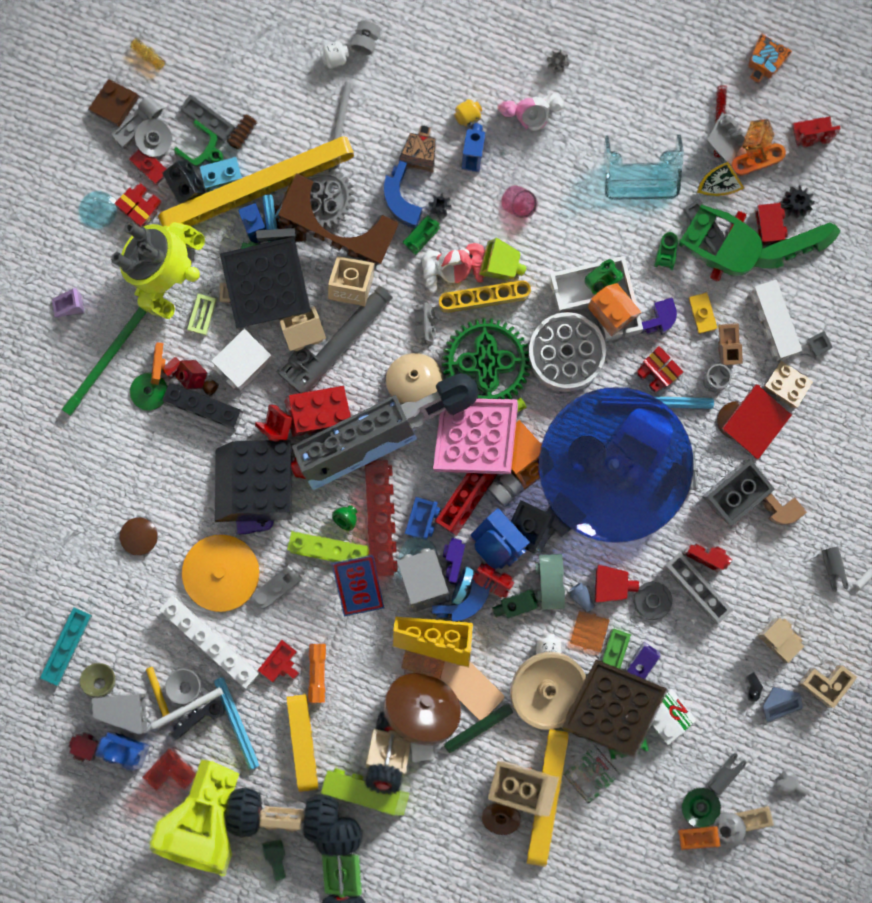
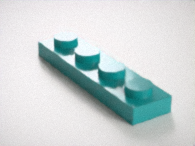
(66, 646)

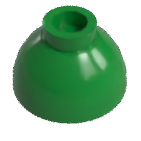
(345, 517)

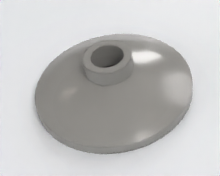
(159, 131)

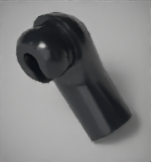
(755, 688)

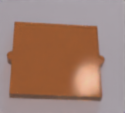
(589, 631)

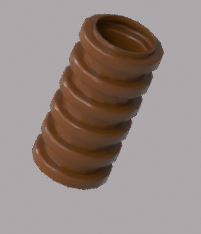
(241, 133)

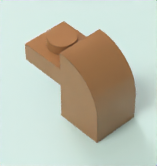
(729, 347)
(783, 514)

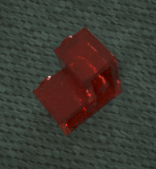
(169, 766)

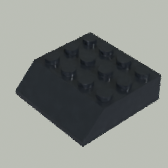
(253, 481)

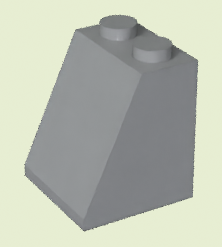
(423, 579)
(121, 711)

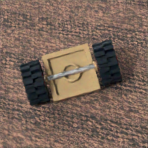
(386, 758)

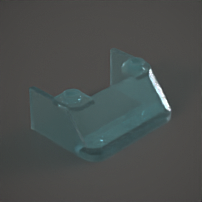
(643, 179)

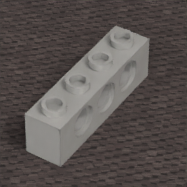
(697, 588)

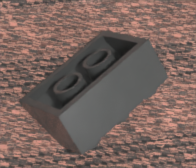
(738, 492)

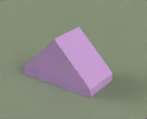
(68, 303)

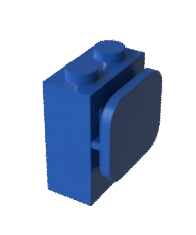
(499, 540)

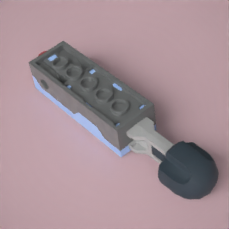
(376, 432)

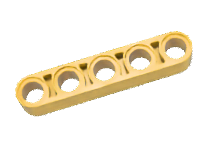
(492, 291)
(302, 743)

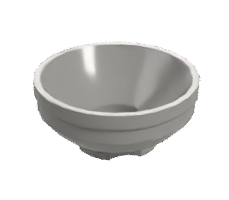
(174, 682)
(737, 827)

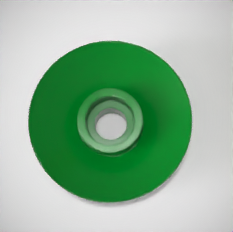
(147, 401)

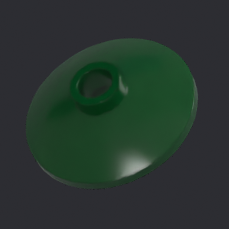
(711, 809)

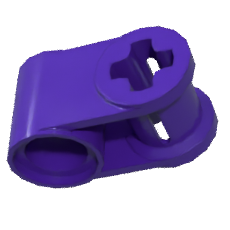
(249, 527)

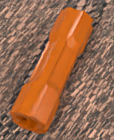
(317, 659)

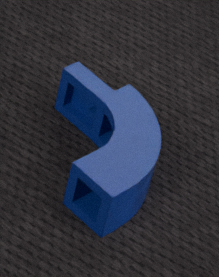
(399, 208)
(474, 602)

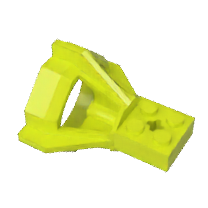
(201, 814)

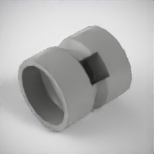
(366, 36)
(717, 378)
(505, 489)

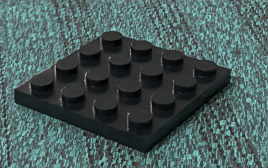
(265, 282)

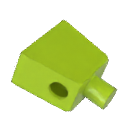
(501, 261)

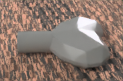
(789, 783)

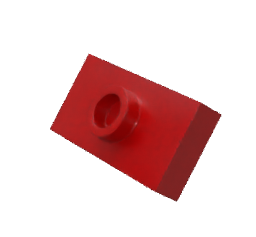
(149, 166)

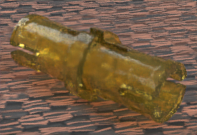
(147, 53)

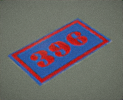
(358, 585)

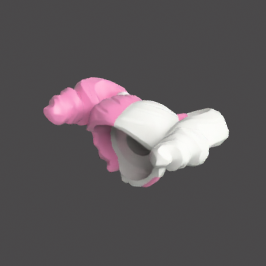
(538, 105)

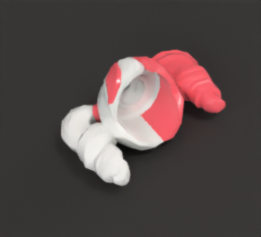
(452, 265)

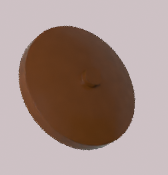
(422, 709)

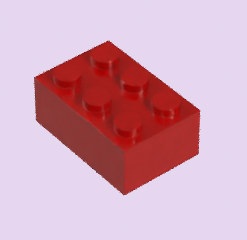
(317, 410)

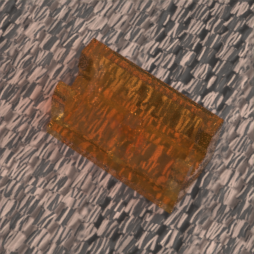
(758, 138)

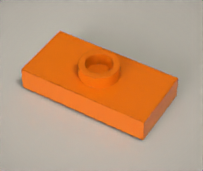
(158, 363)
(699, 838)

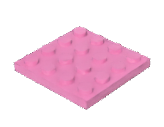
(477, 438)

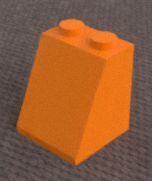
(613, 308)
(525, 456)

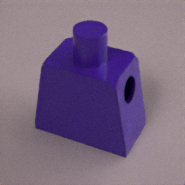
(645, 656)

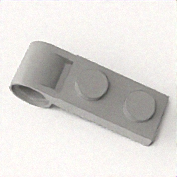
(147, 109)

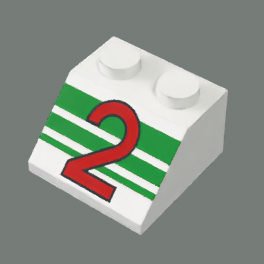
(672, 718)

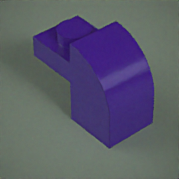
(665, 315)

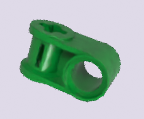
(667, 254)
(603, 277)

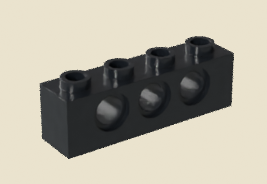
(202, 406)

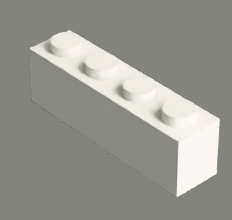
(776, 320)

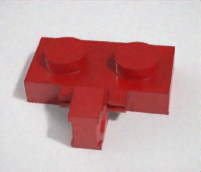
(279, 662)

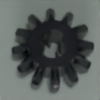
(799, 195)

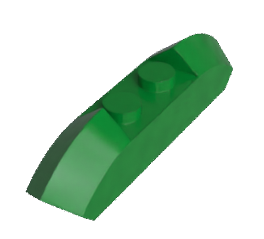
(817, 238)

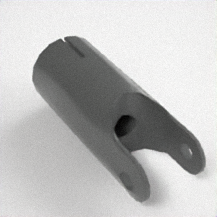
(834, 567)
(725, 775)

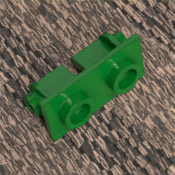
(421, 234)

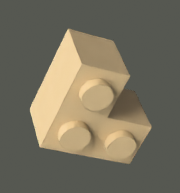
(781, 640)
(829, 689)

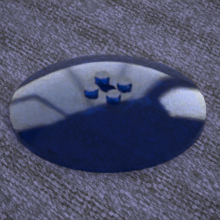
(651, 472)

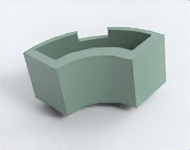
(551, 581)

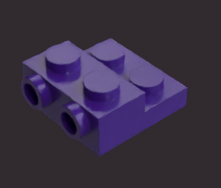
(453, 555)

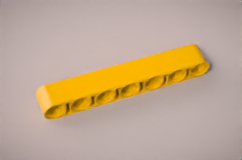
(543, 825)

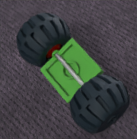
(340, 866)

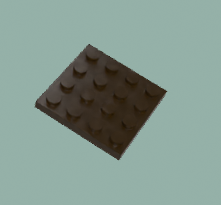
(615, 709)

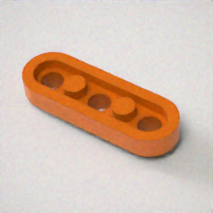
(751, 166)

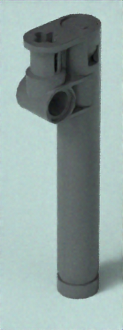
(306, 373)

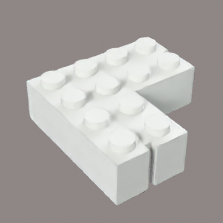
(574, 295)

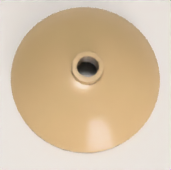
(410, 388)

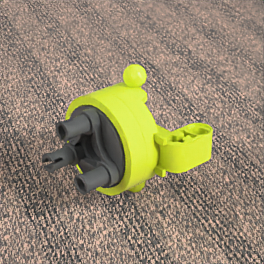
(156, 261)

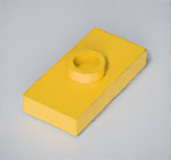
(702, 313)

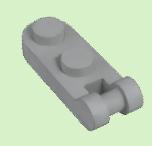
(275, 588)

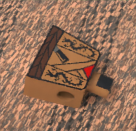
(420, 150)

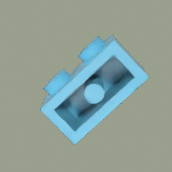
(220, 173)

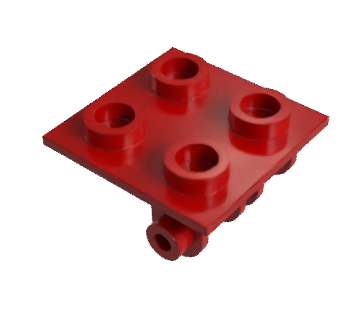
(504, 580)

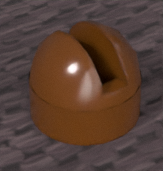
(210, 387)

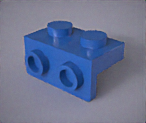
(421, 518)

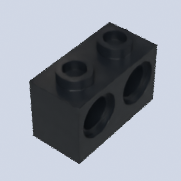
(180, 183)

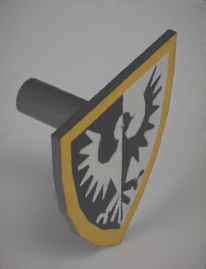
(720, 181)

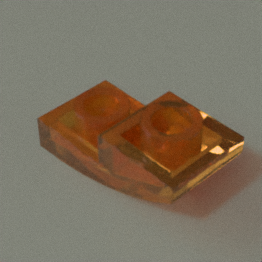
(422, 664)

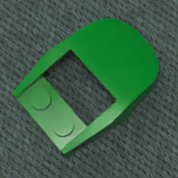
(738, 251)

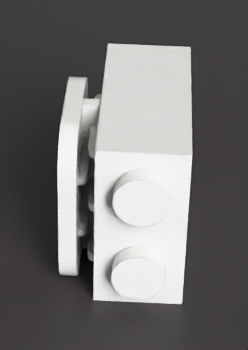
(241, 360)

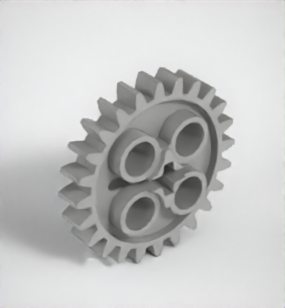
(341, 198)

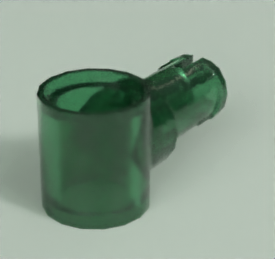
(275, 853)

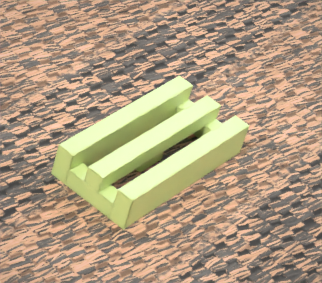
(209, 316)

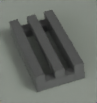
(274, 235)

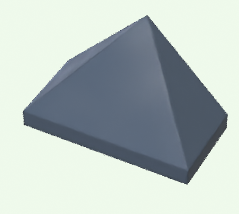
(780, 703)

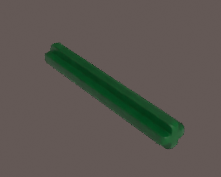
(478, 728)

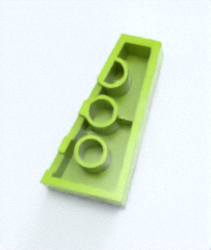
(354, 790)

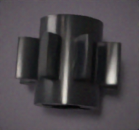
(441, 200)

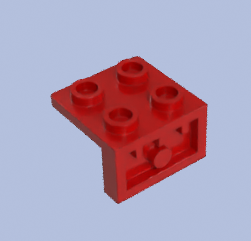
(814, 131)

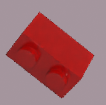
(770, 223)

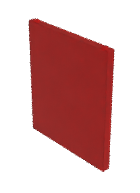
(756, 421)

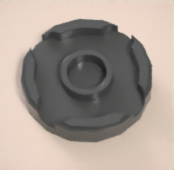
(653, 600)

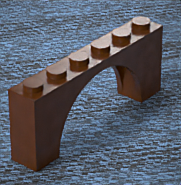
(297, 211)

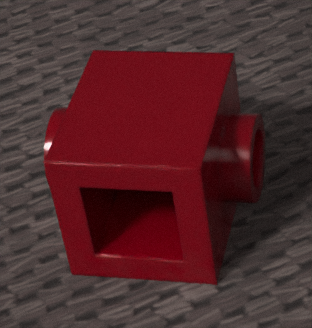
(191, 374)
(83, 747)

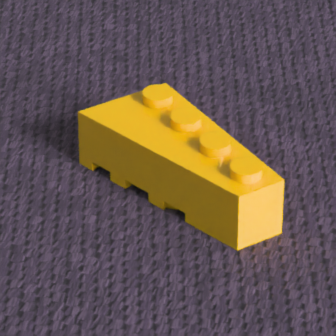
(434, 638)

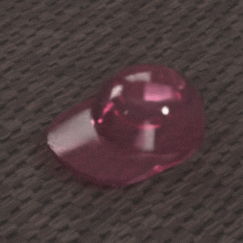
(519, 201)

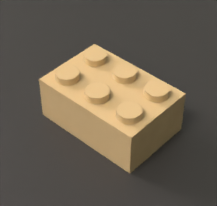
(523, 788)

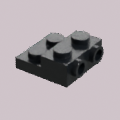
(533, 525)

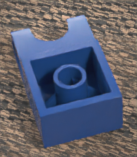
(122, 750)

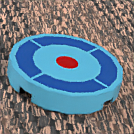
(463, 581)

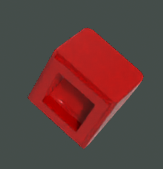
(171, 367)

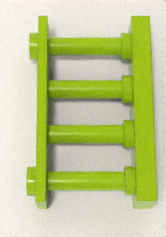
(324, 548)

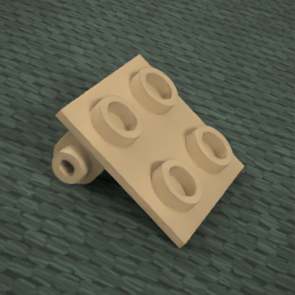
(788, 385)

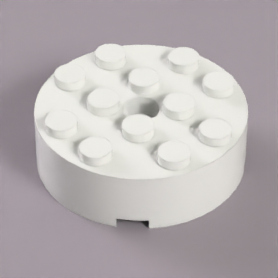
(562, 371)

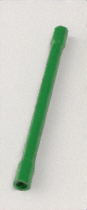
(75, 399)

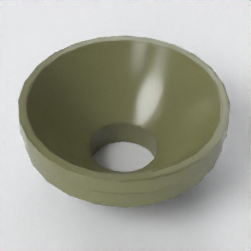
(92, 674)

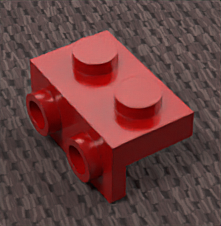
(276, 424)

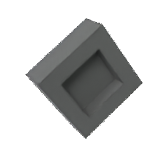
(819, 344)

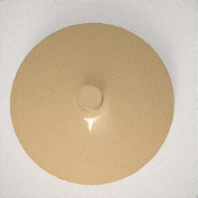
(546, 689)

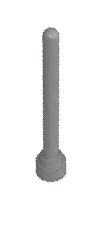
(342, 112)

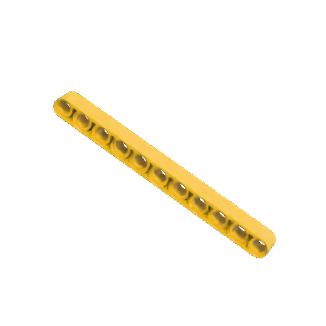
(258, 184)

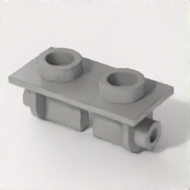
(426, 331)

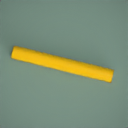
(157, 692)

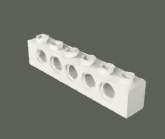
(209, 642)

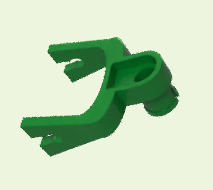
(207, 153)

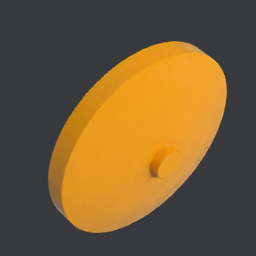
(220, 573)

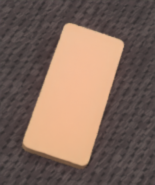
(472, 688)

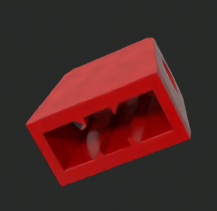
(613, 584)

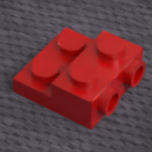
(713, 558)

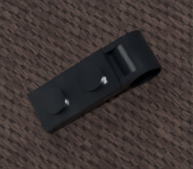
(194, 717)

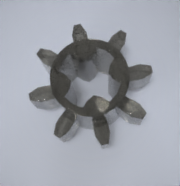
(560, 56)

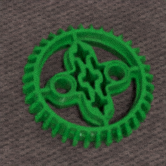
(492, 344)

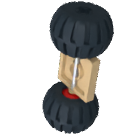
(246, 815)

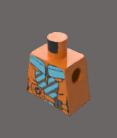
(767, 58)

